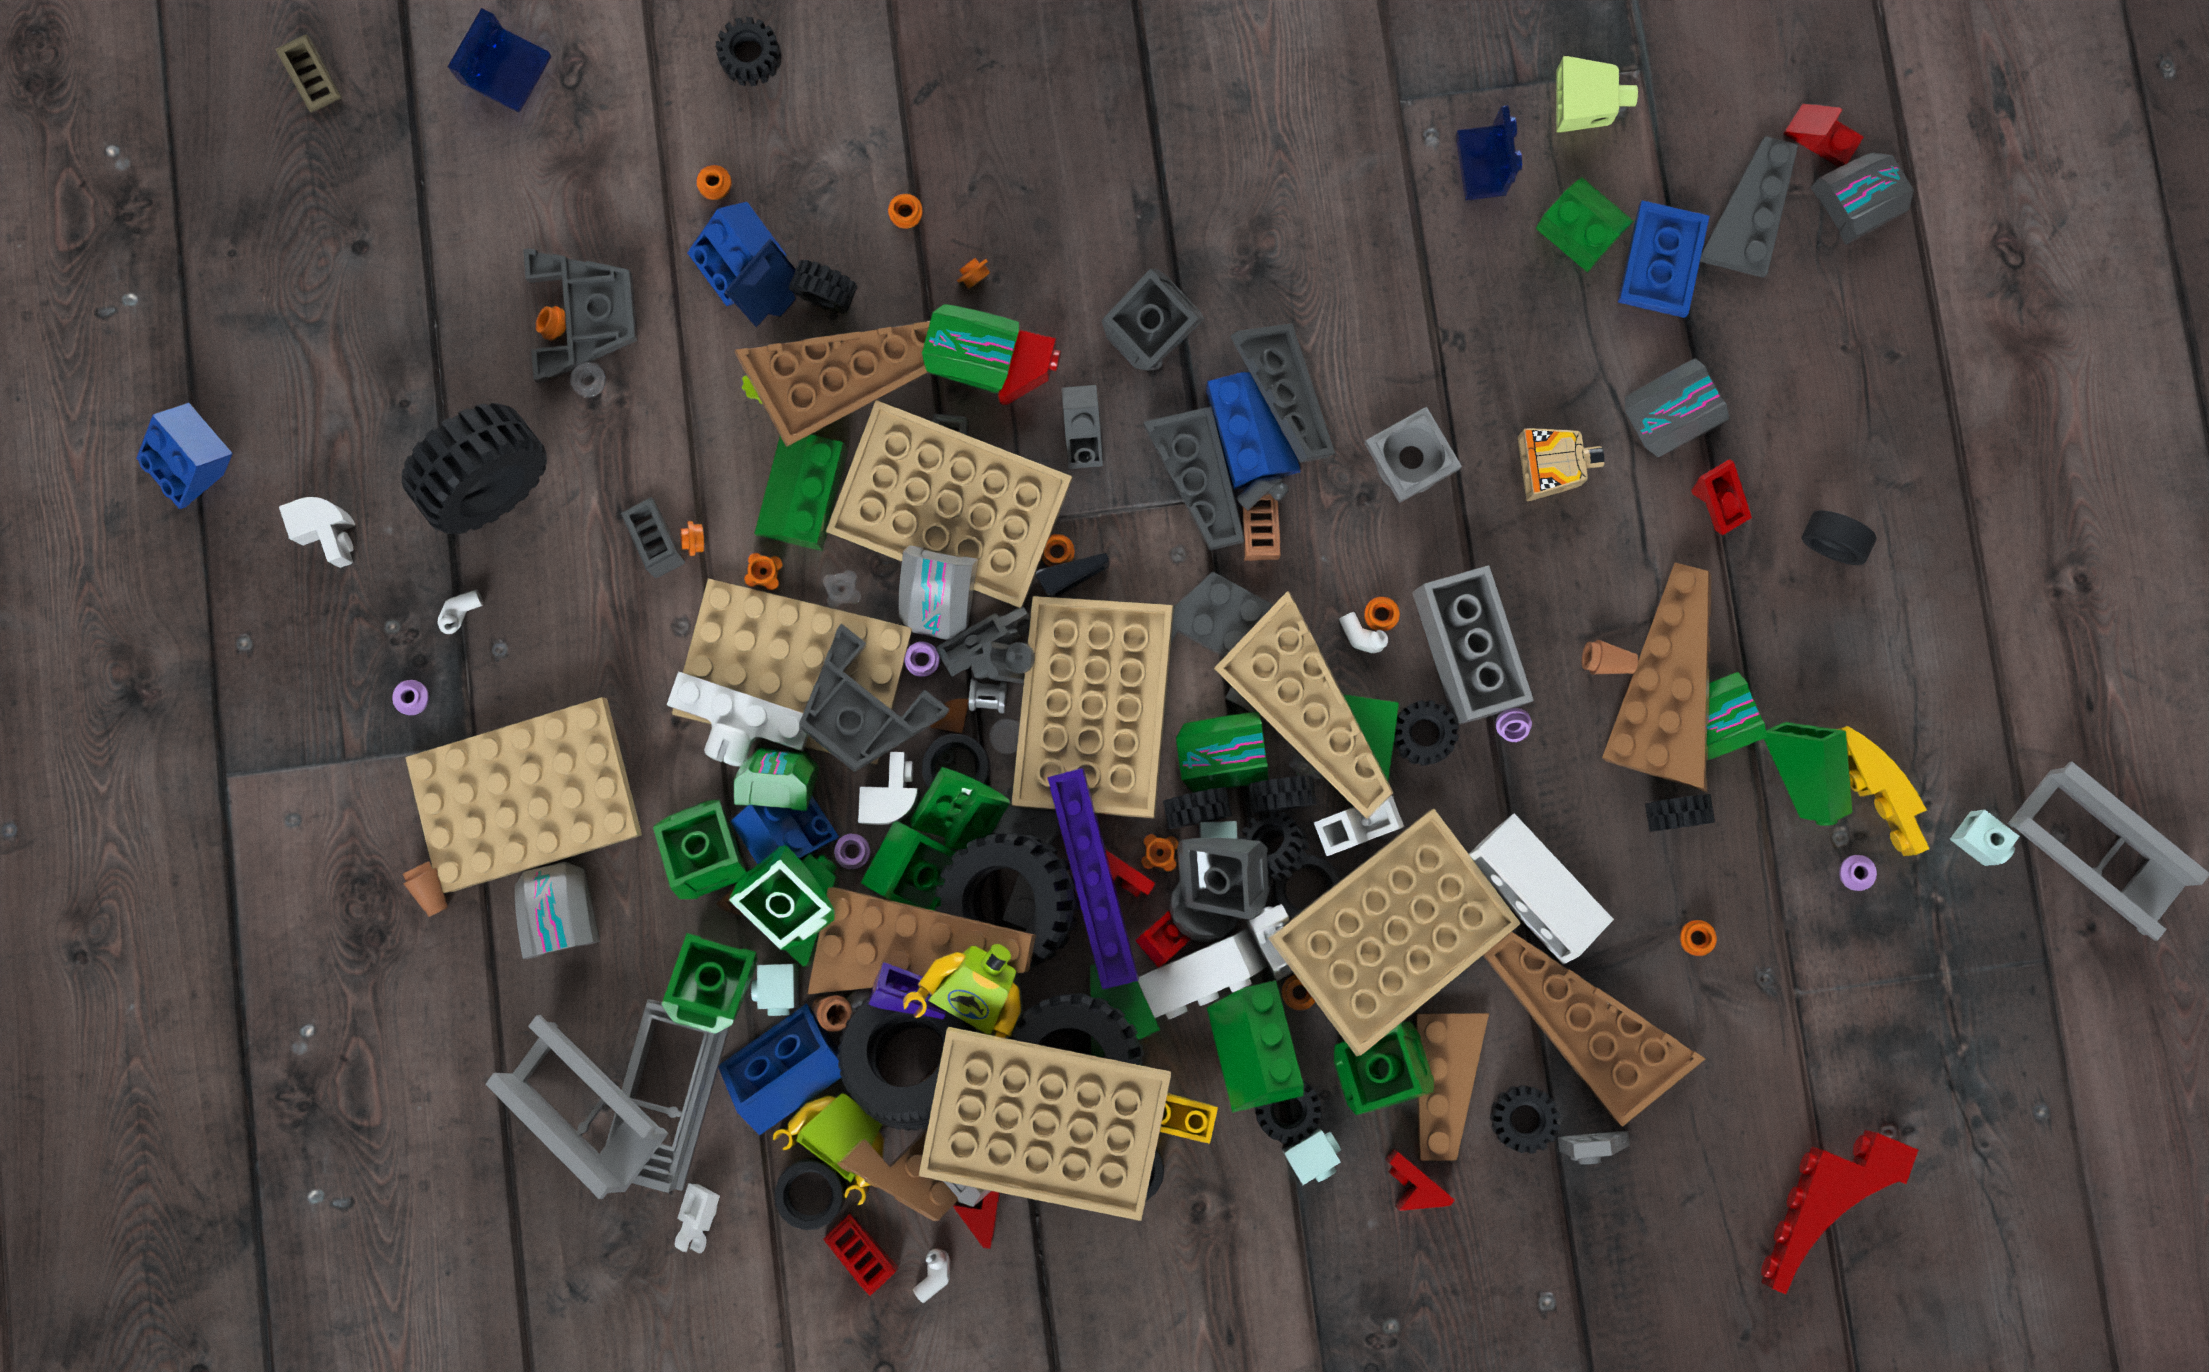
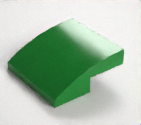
(959, 809)

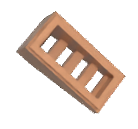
(1262, 552)

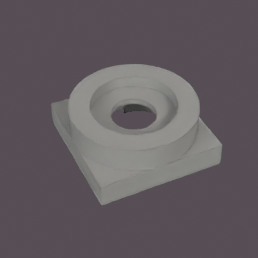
(1417, 431)

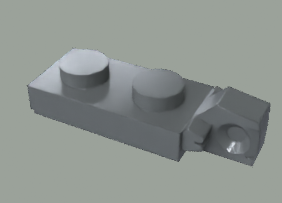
(1005, 629)

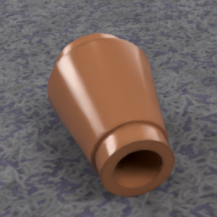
(1608, 659)
(426, 888)
(832, 1012)

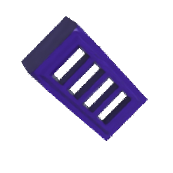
(888, 994)

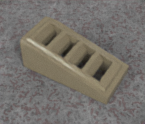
(296, 48)

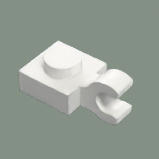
(697, 1215)

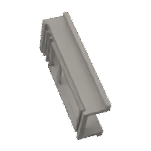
(2155, 882)
(627, 1149)
(671, 1164)

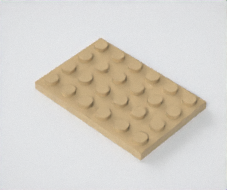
(952, 498)
(779, 645)
(1094, 702)
(523, 795)
(1394, 932)
(1044, 1123)

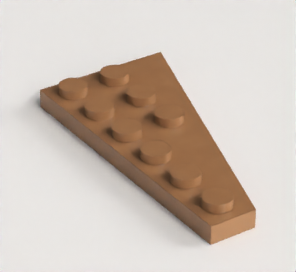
(1605, 1042)

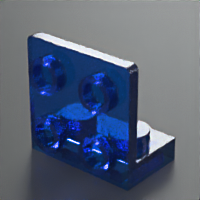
(498, 62)
(1489, 157)

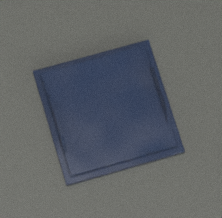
(763, 285)

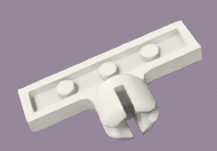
(735, 718)

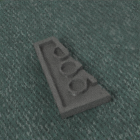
(1750, 222)
(1284, 381)
(1197, 466)

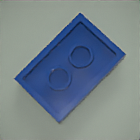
(1663, 259)

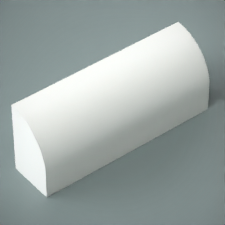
(1540, 889)

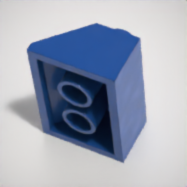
(1248, 431)
(781, 1070)

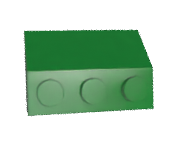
(802, 491)
(1255, 1047)

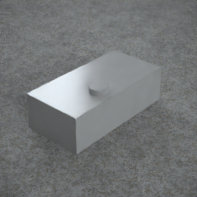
(1472, 645)

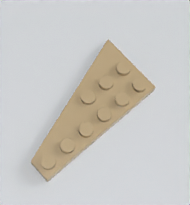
(1295, 691)

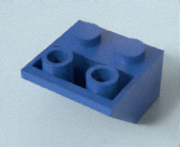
(729, 245)
(182, 454)
(769, 827)

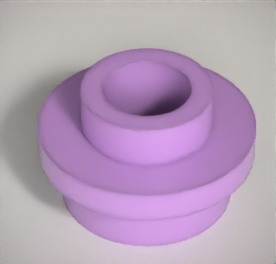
(917, 649)
(420, 701)
(1513, 724)
(841, 851)
(1847, 875)

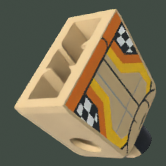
(1555, 461)

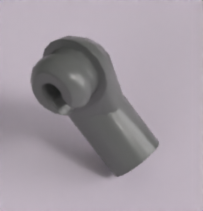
(1260, 487)

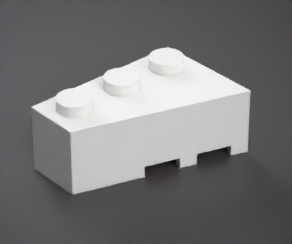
(1202, 975)

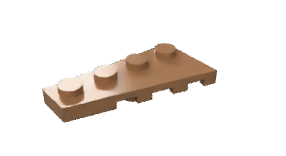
(1453, 1054)

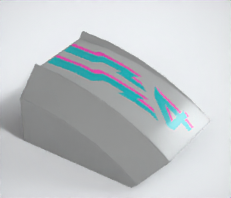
(936, 592)
(554, 910)

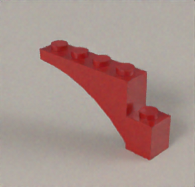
(1825, 1192)

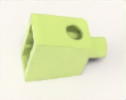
(1589, 94)

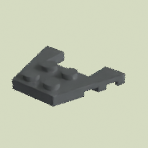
(596, 306)
(1218, 617)
(851, 719)

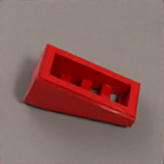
(850, 1263)

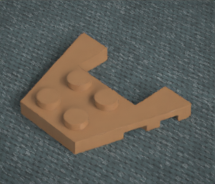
(902, 1176)

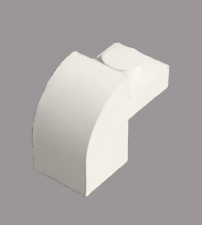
(317, 519)
(890, 804)
(1352, 828)
(1262, 927)

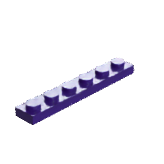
(1093, 878)

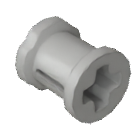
(979, 696)

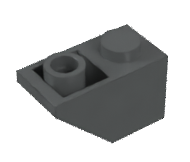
(1082, 426)

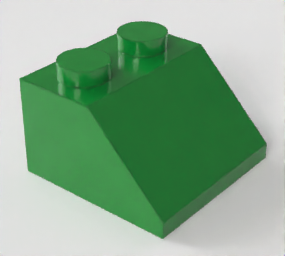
(1583, 224)
(908, 867)

